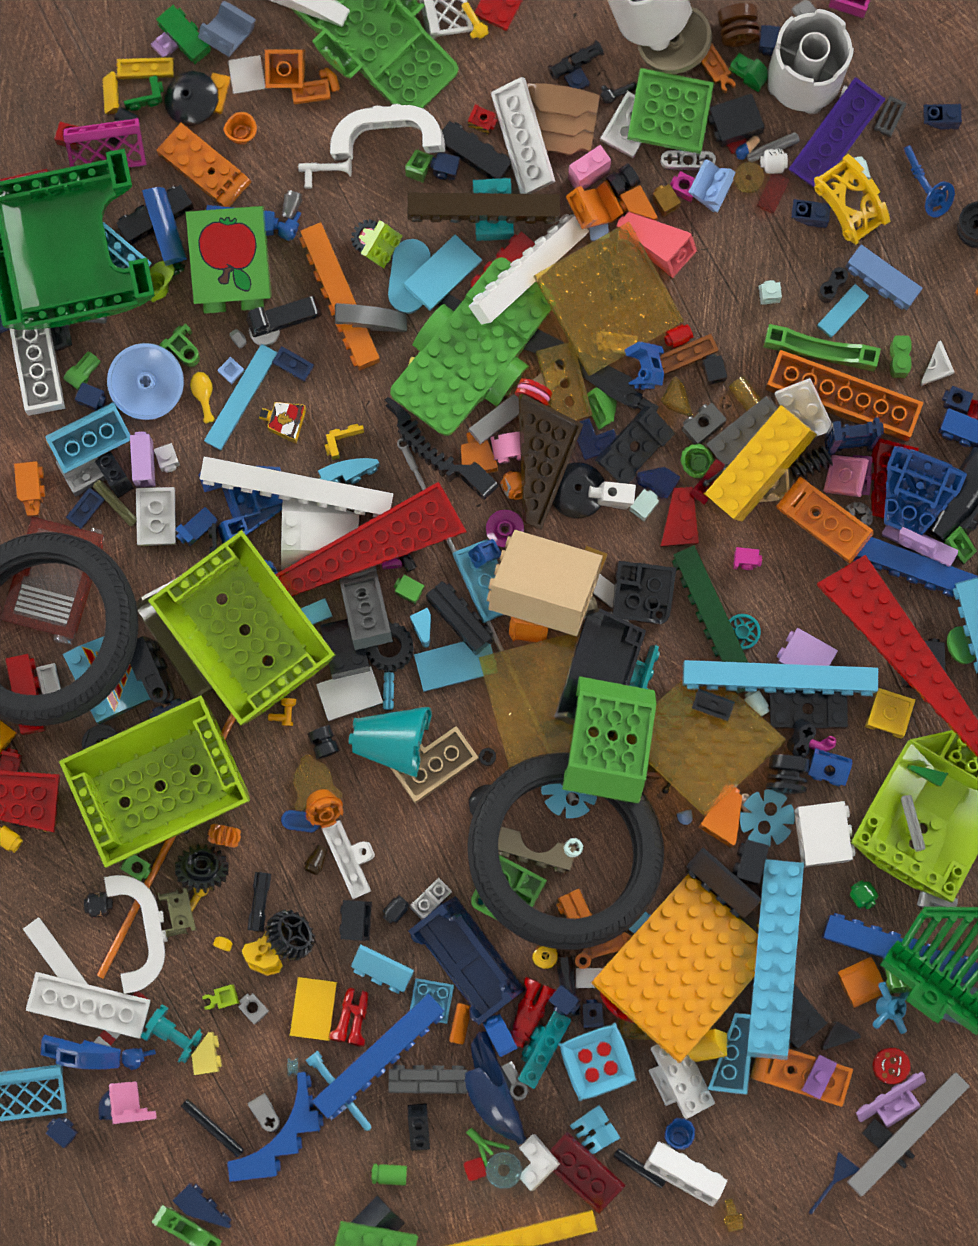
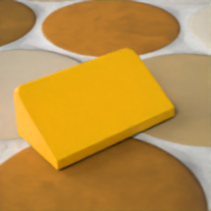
(110, 89)

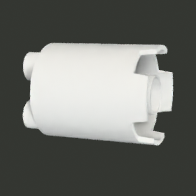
(651, 21)
(810, 61)

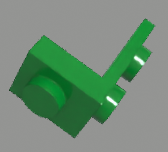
(150, 100)

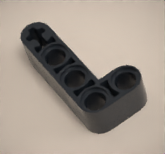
(282, 317)

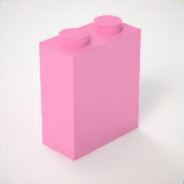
(589, 168)

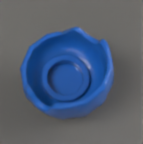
(679, 1134)

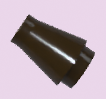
(316, 860)

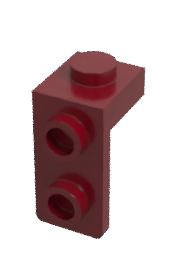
(699, 490)

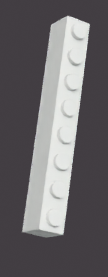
(520, 277)

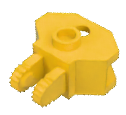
(261, 957)

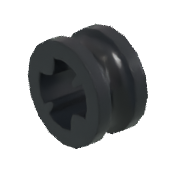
(482, 753)

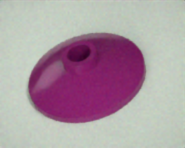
(501, 519)

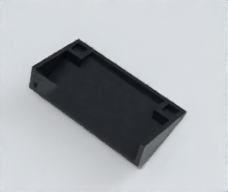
(604, 653)

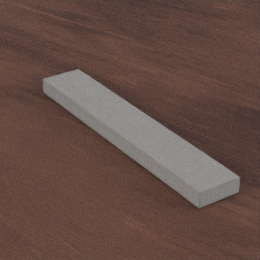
(500, 416)

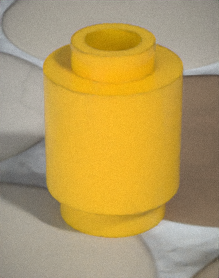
(9, 839)

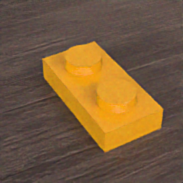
(222, 83)

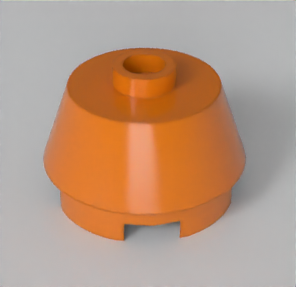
(323, 808)

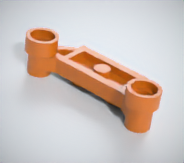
(606, 948)

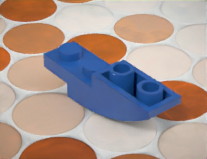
(84, 1055)

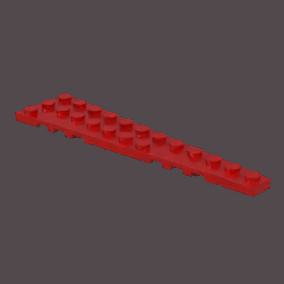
(395, 533)
(877, 614)
(29, 799)

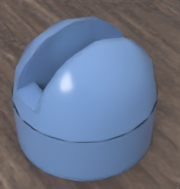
(685, 817)

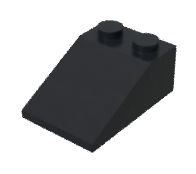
(346, 659)

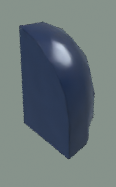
(105, 1107)

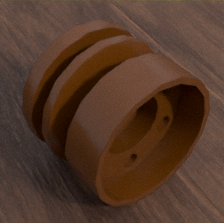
(739, 24)

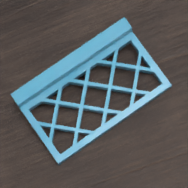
(30, 1075)

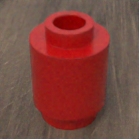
(678, 336)

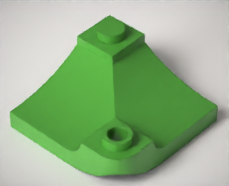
(522, 881)

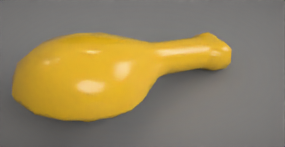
(202, 388)

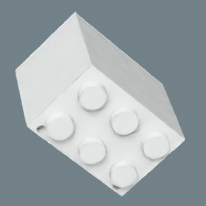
(824, 834)

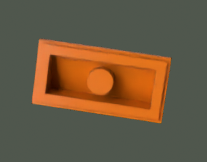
(460, 1024)

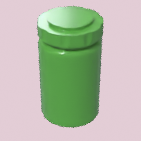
(389, 1174)

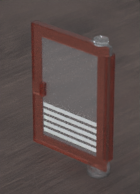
(51, 594)

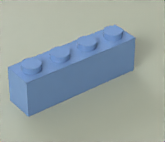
(883, 277)

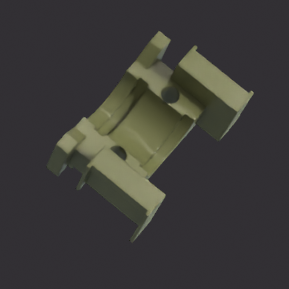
(179, 912)

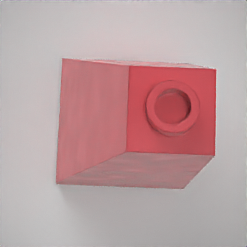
(664, 244)

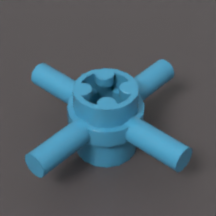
(891, 1008)

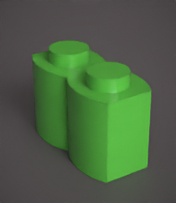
(901, 360)

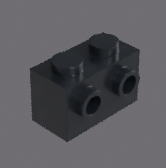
(355, 920)

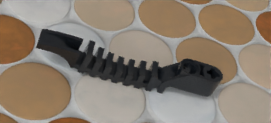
(471, 474)

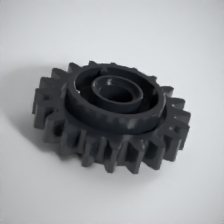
(190, 873)

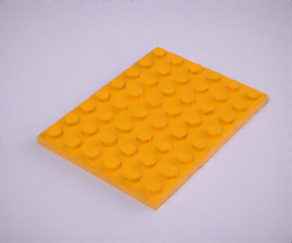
(681, 968)

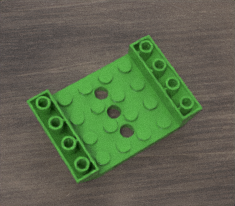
(603, 765)

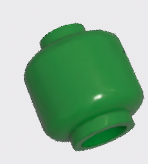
(864, 894)

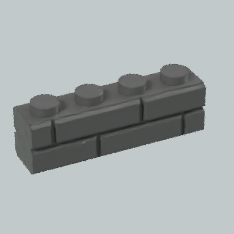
(427, 1080)

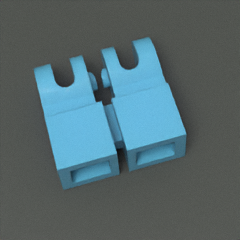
(604, 1133)

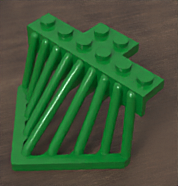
(932, 989)

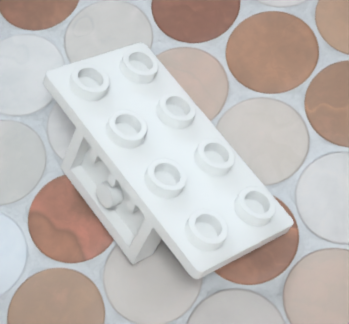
(680, 1083)

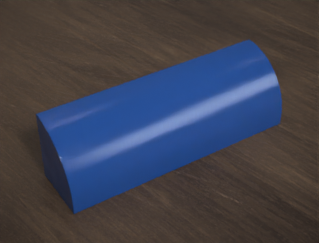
(164, 225)

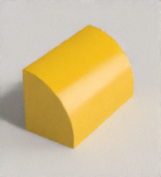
(710, 1046)

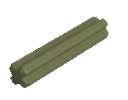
(115, 503)

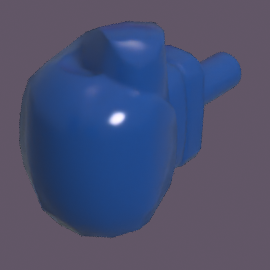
(289, 229)
(133, 1057)

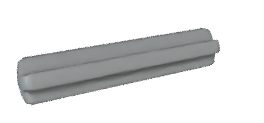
(781, 143)
(913, 823)

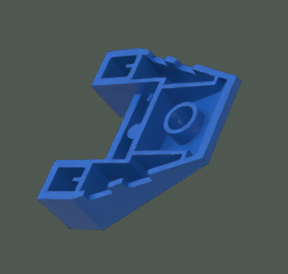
(247, 509)

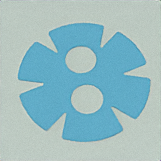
(558, 801)
(783, 816)

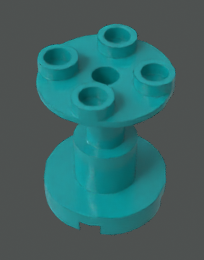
(166, 1030)

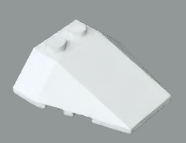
(311, 528)

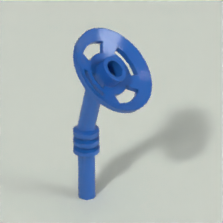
(934, 197)

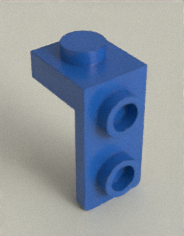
(196, 527)

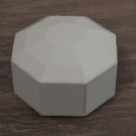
(238, 338)

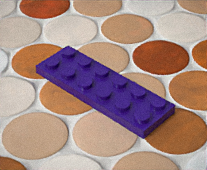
(837, 132)

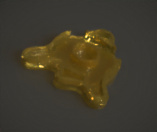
(310, 777)

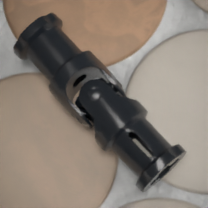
(577, 60)

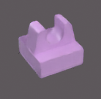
(164, 45)

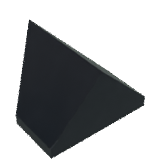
(838, 1035)

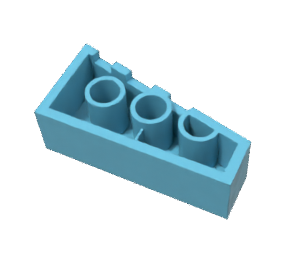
(734, 1070)

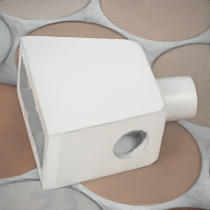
(620, 495)

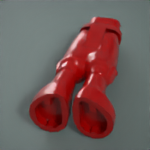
(527, 1014)

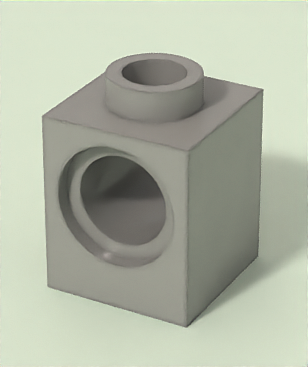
(259, 1014)

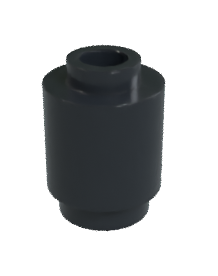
(395, 909)

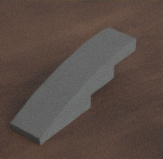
(371, 317)

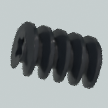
(811, 462)

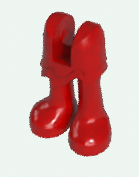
(359, 1013)

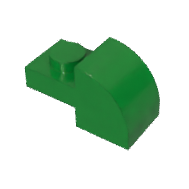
(753, 72)

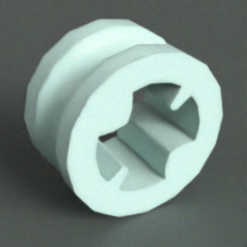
(567, 849)

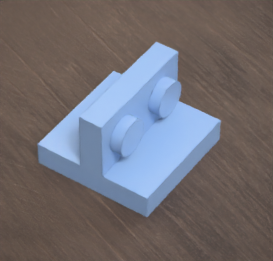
(711, 185)

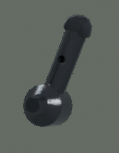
(609, 95)

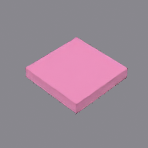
(846, 475)

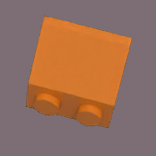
(284, 68)

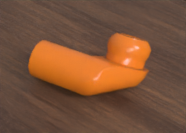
(332, 78)

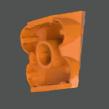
(527, 631)
(861, 982)

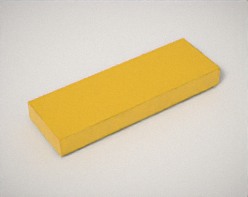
(145, 68)

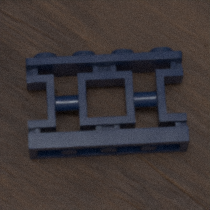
(853, 436)

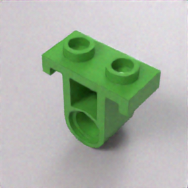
(180, 346)

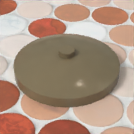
(684, 50)

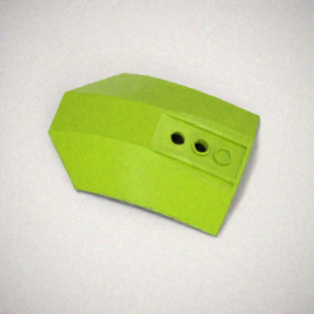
(946, 811)

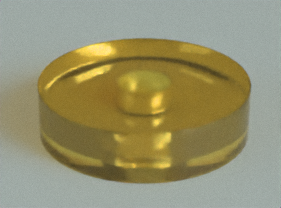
(754, 171)

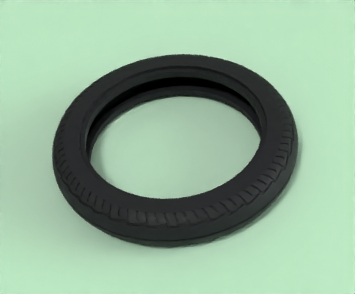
(119, 634)
(524, 919)

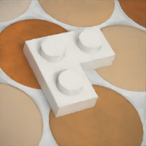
(541, 1163)

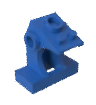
(650, 363)

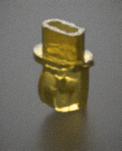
(733, 1219)

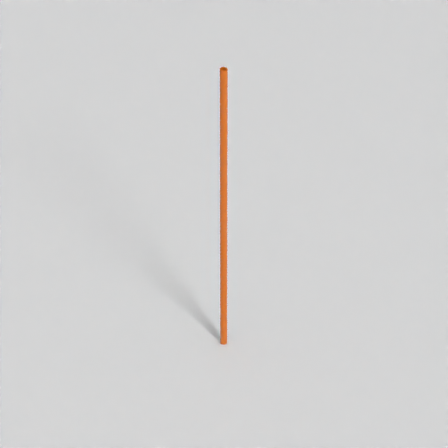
(149, 880)

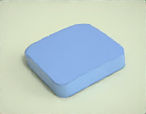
(598, 231)

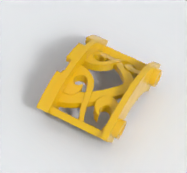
(853, 171)

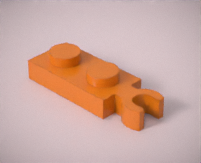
(717, 69)

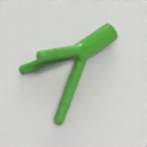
(482, 1144)

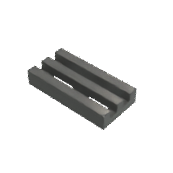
(883, 130)

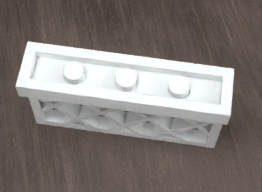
(432, 22)

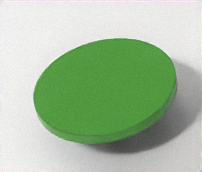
(958, 645)

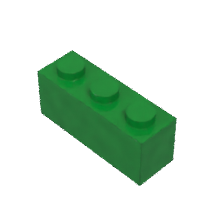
(183, 33)

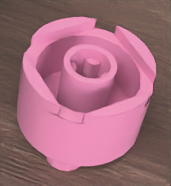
(506, 447)

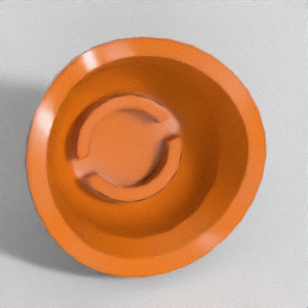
(240, 128)

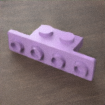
(922, 544)
(894, 1104)

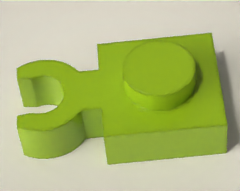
(224, 997)

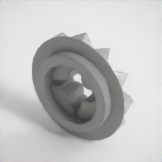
(861, 509)

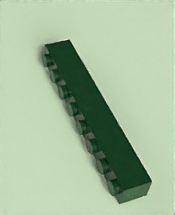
(709, 607)

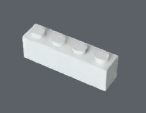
(685, 1173)

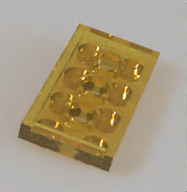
(570, 371)

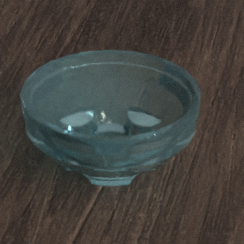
(495, 1178)

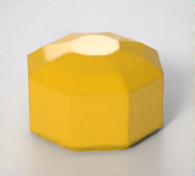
(223, 943)

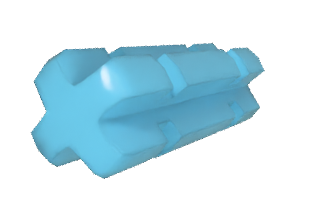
(388, 692)

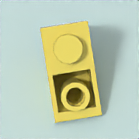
(205, 1056)

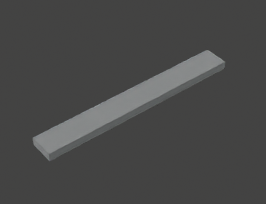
(908, 1134)

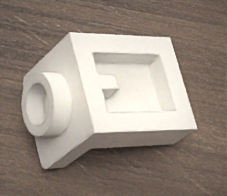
(167, 458)

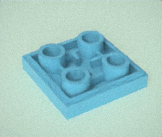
(439, 991)

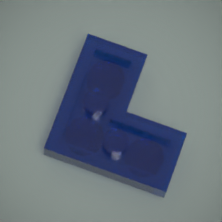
(592, 444)

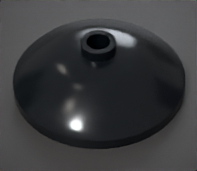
(197, 105)
(578, 503)

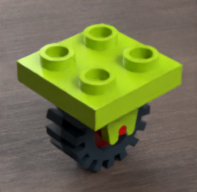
(375, 241)

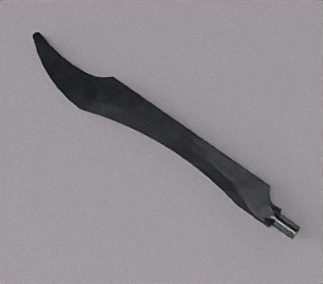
(607, 379)

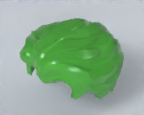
(696, 460)

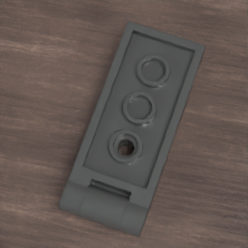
(365, 609)

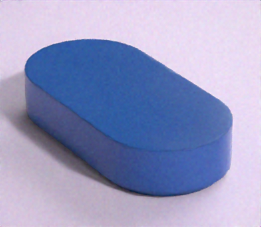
(297, 821)

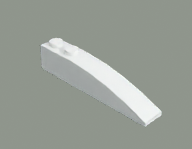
(327, 10)

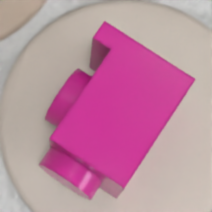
(747, 558)

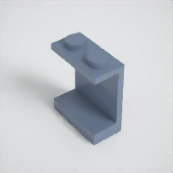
(227, 29)

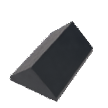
(379, 1215)

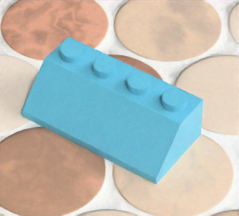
(88, 437)

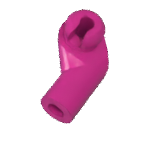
(825, 745)

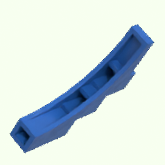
(264, 1161)

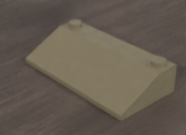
(172, 648)

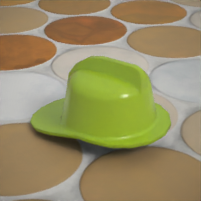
(160, 278)

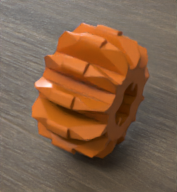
(224, 835)

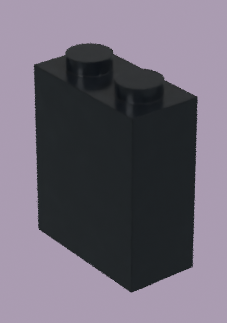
(735, 120)

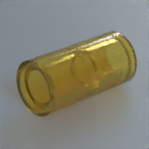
(744, 393)

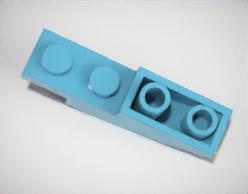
(349, 470)

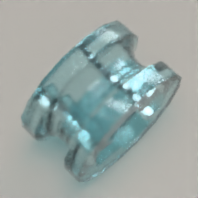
(292, 1066)

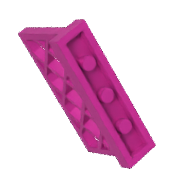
(106, 131)

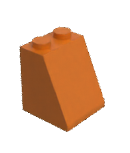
(723, 819)

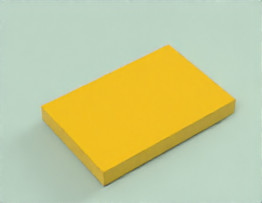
(313, 1008)

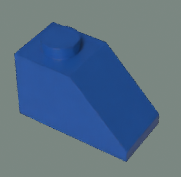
(499, 1034)

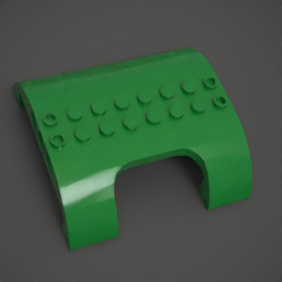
(57, 248)

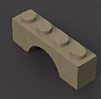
(511, 844)

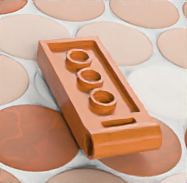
(196, 159)
(832, 526)
(775, 1073)

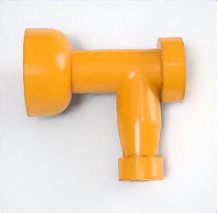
(287, 716)

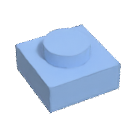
(230, 370)

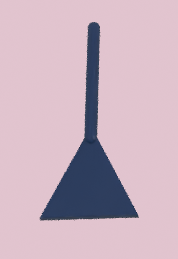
(842, 1170)

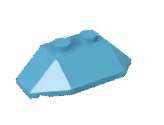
(121, 250)

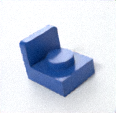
(484, 553)

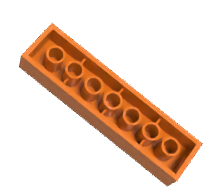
(848, 395)

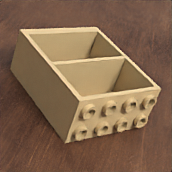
(544, 582)

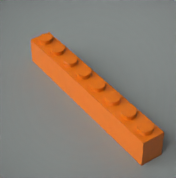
(337, 291)

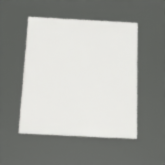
(246, 74)

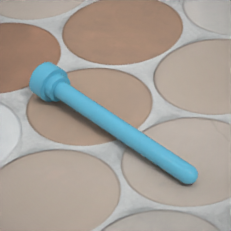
(316, 1061)

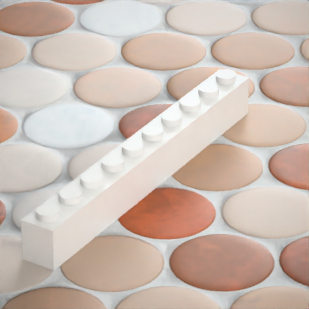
(295, 486)

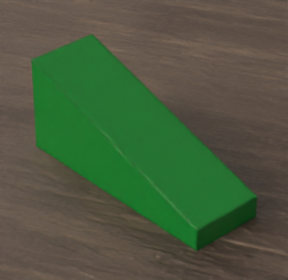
(933, 776)

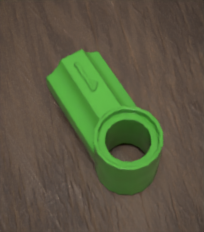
(82, 371)

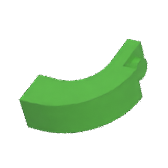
(184, 1228)

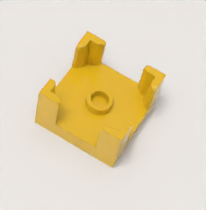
(890, 713)

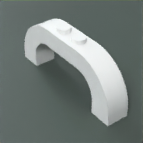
(385, 117)
(155, 936)

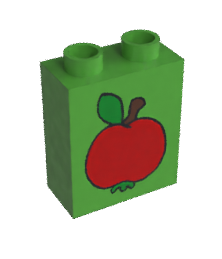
(229, 257)

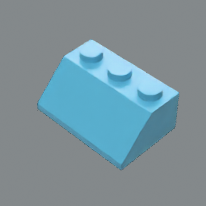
(381, 969)

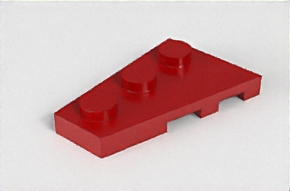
(681, 520)

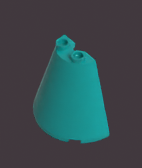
(392, 738)

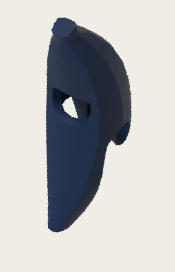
(490, 1091)

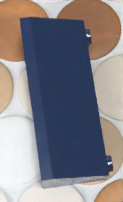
(468, 959)

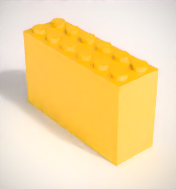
(760, 464)

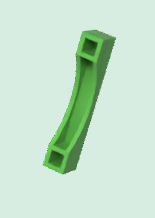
(846, 354)

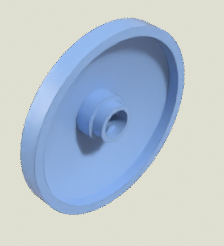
(145, 381)

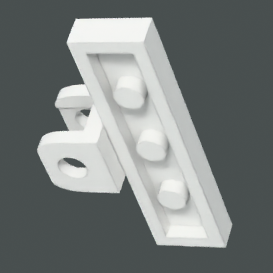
(349, 858)

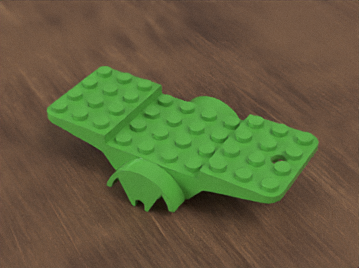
(387, 48)
(466, 359)

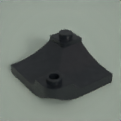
(643, 591)

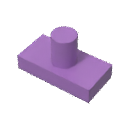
(819, 1076)

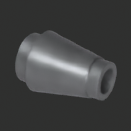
(291, 203)

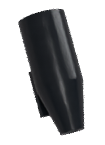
(963, 508)

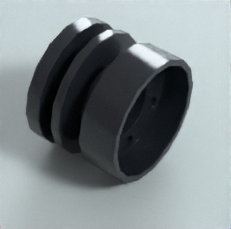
(966, 223)
(787, 774)

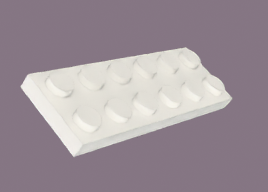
(523, 136)
(88, 1005)

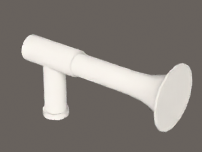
(308, 168)

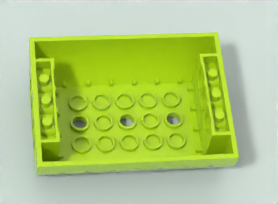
(213, 634)
(134, 764)

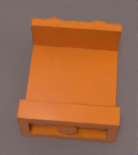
(595, 205)

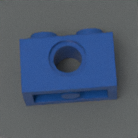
(822, 759)

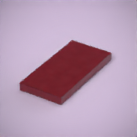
(585, 1173)

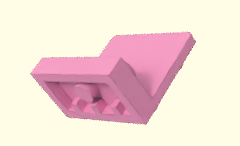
(126, 1104)

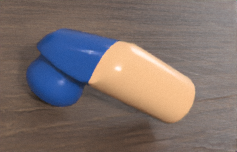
(746, 148)

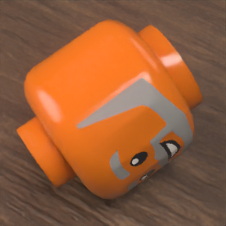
(512, 485)

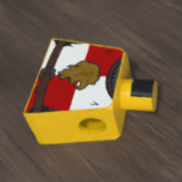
(284, 420)

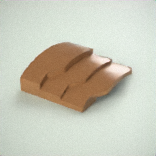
(564, 117)

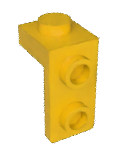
(331, 447)

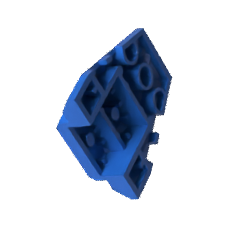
(918, 489)

